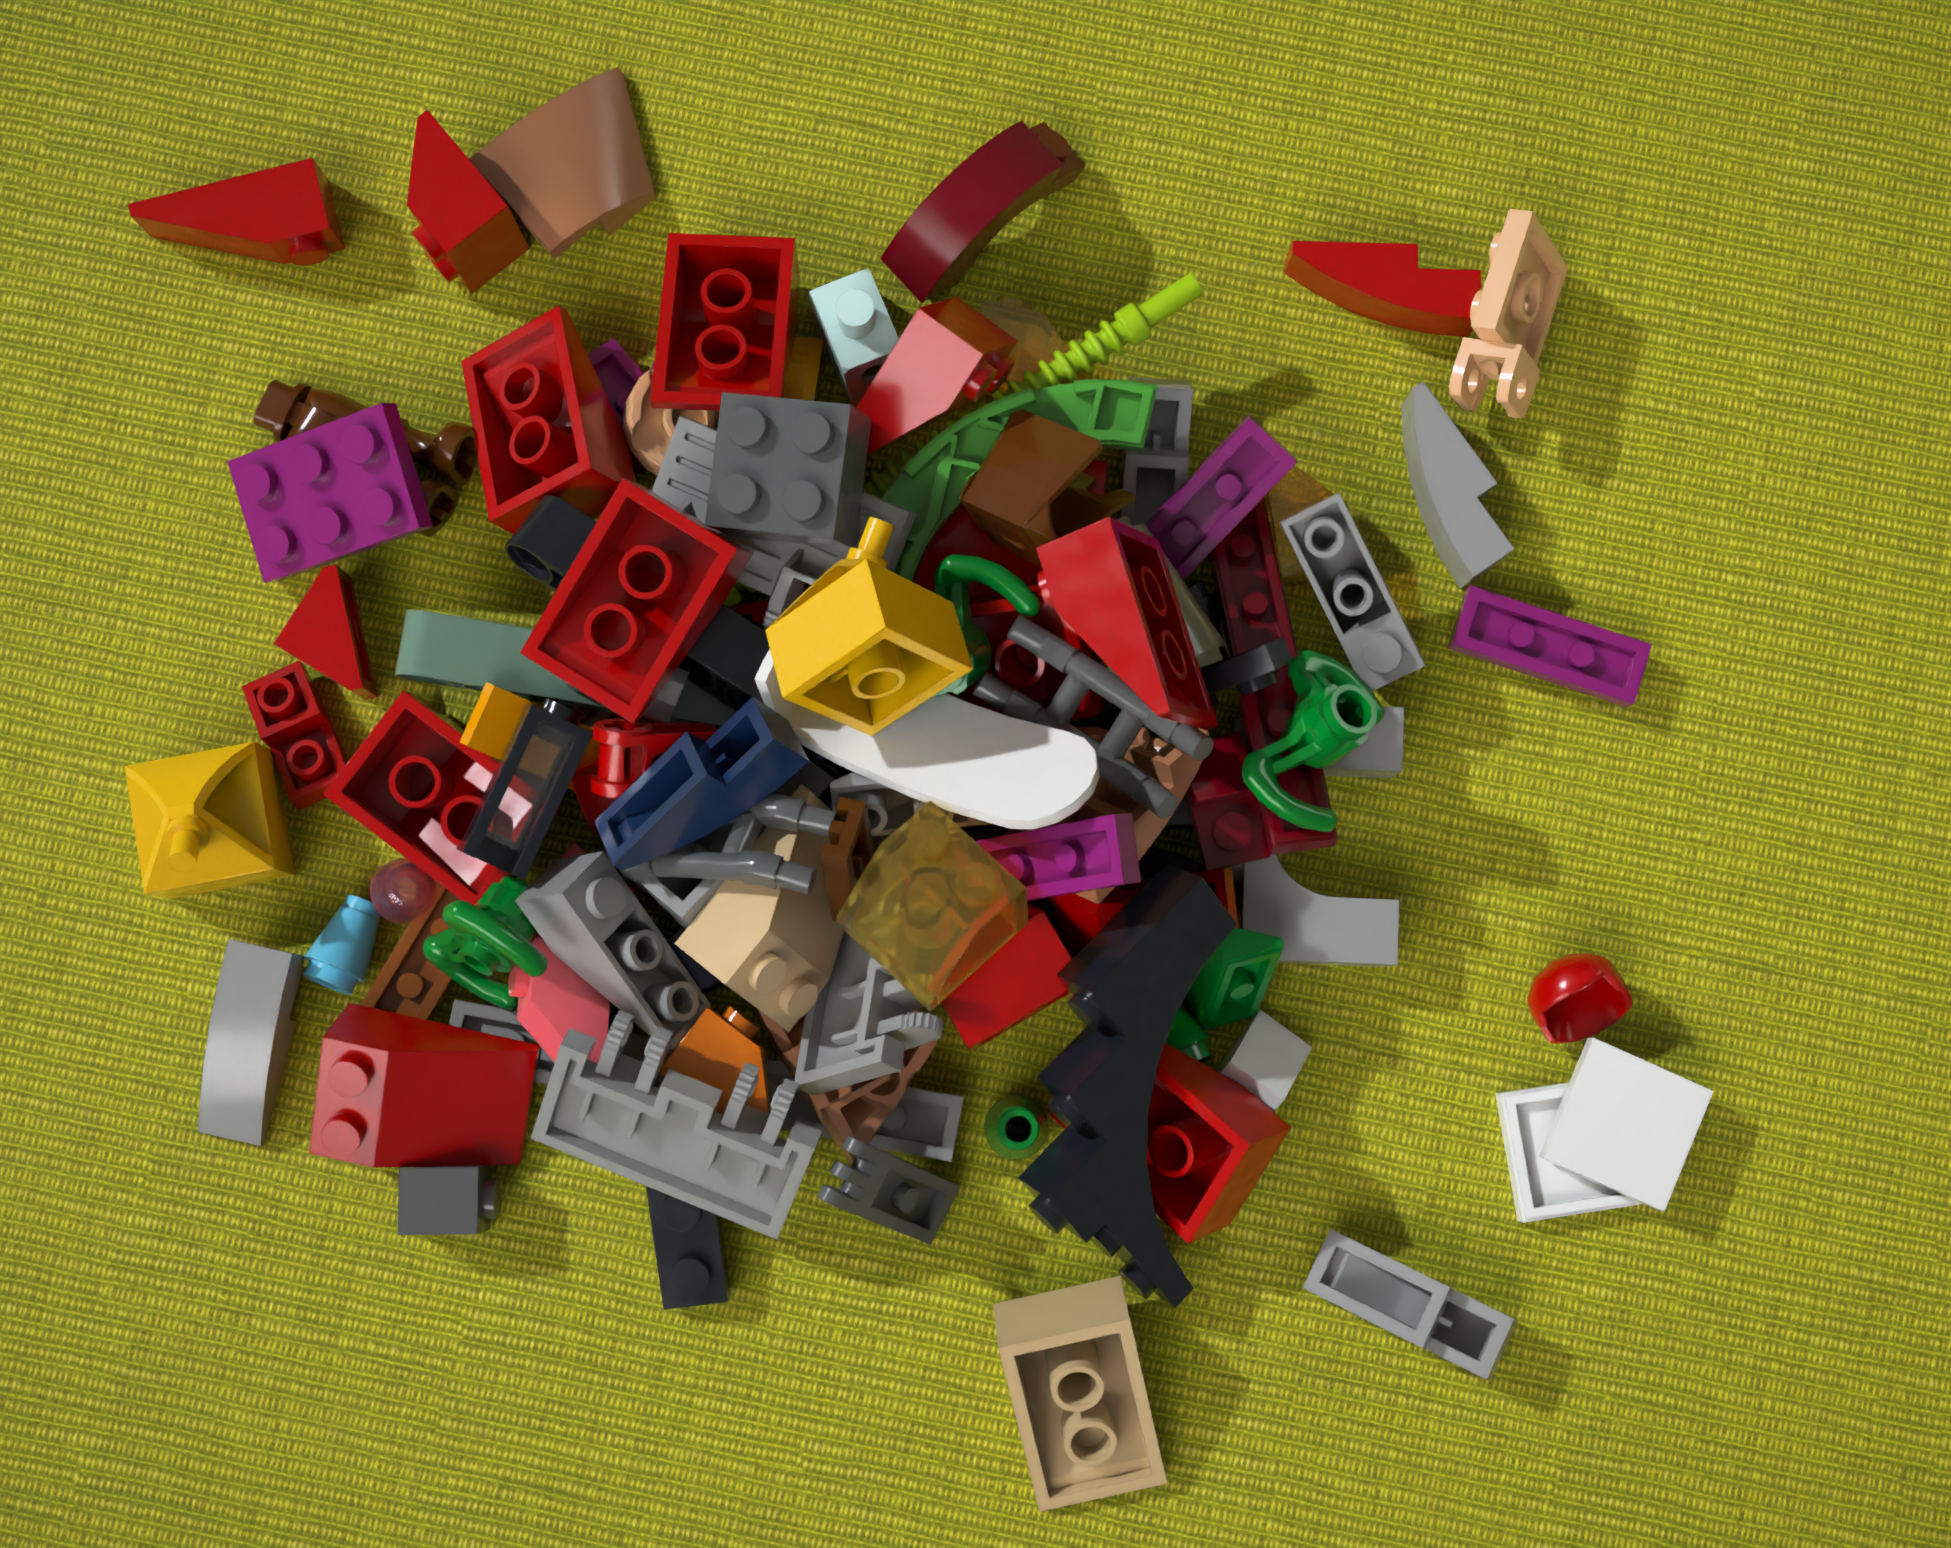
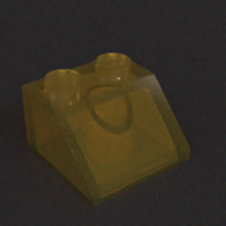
(933, 906)

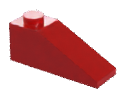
(264, 215)

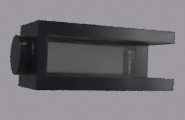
(526, 788)

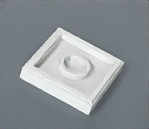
(1626, 1124)
(1538, 1186)

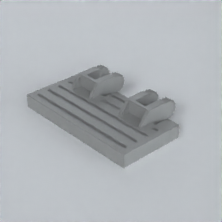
(775, 566)
(860, 1023)
(672, 1133)

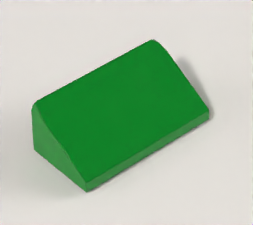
(1234, 979)

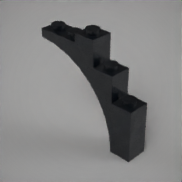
(1103, 1082)

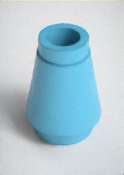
(344, 946)

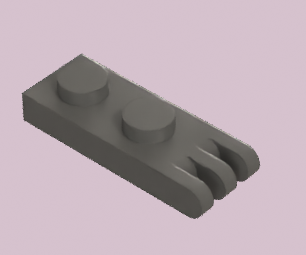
(890, 1191)

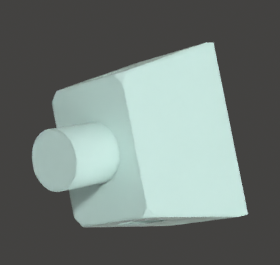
(853, 329)

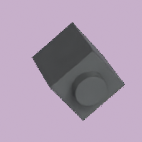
(447, 1200)

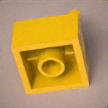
(866, 640)
(209, 820)

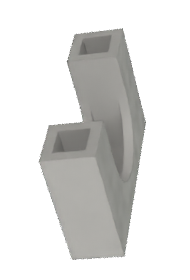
(1316, 925)

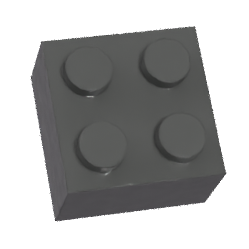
(788, 470)

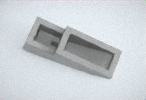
(1165, 456)
(1448, 489)
(248, 1041)
(1410, 1305)

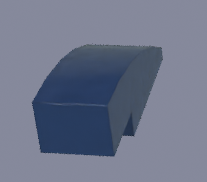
(701, 785)

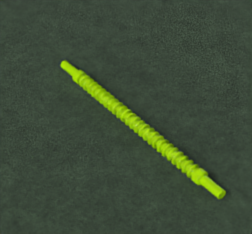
(1130, 325)

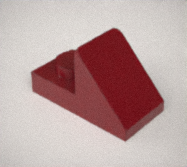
(1225, 809)

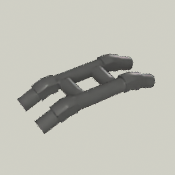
(1086, 674)
(738, 858)

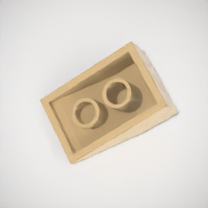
(768, 941)
(1078, 1393)

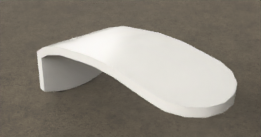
(956, 757)

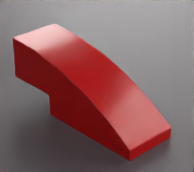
(1386, 284)

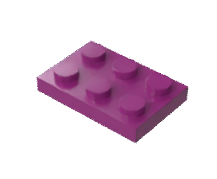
(330, 493)

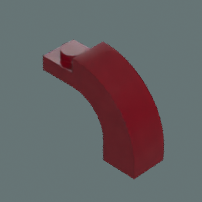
(976, 203)

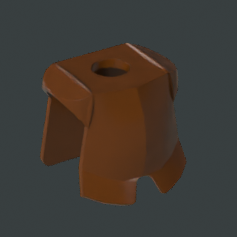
(1036, 487)

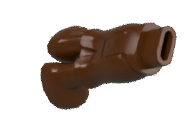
(448, 454)

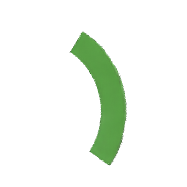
(932, 480)

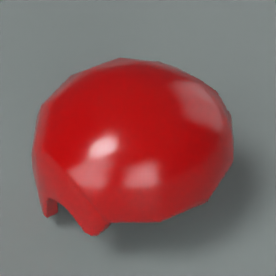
(1577, 997)

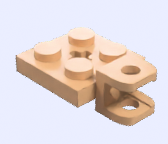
(1510, 317)

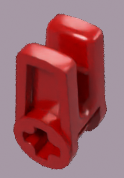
(630, 748)

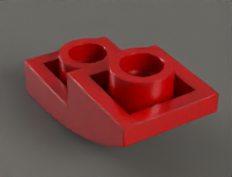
(297, 732)

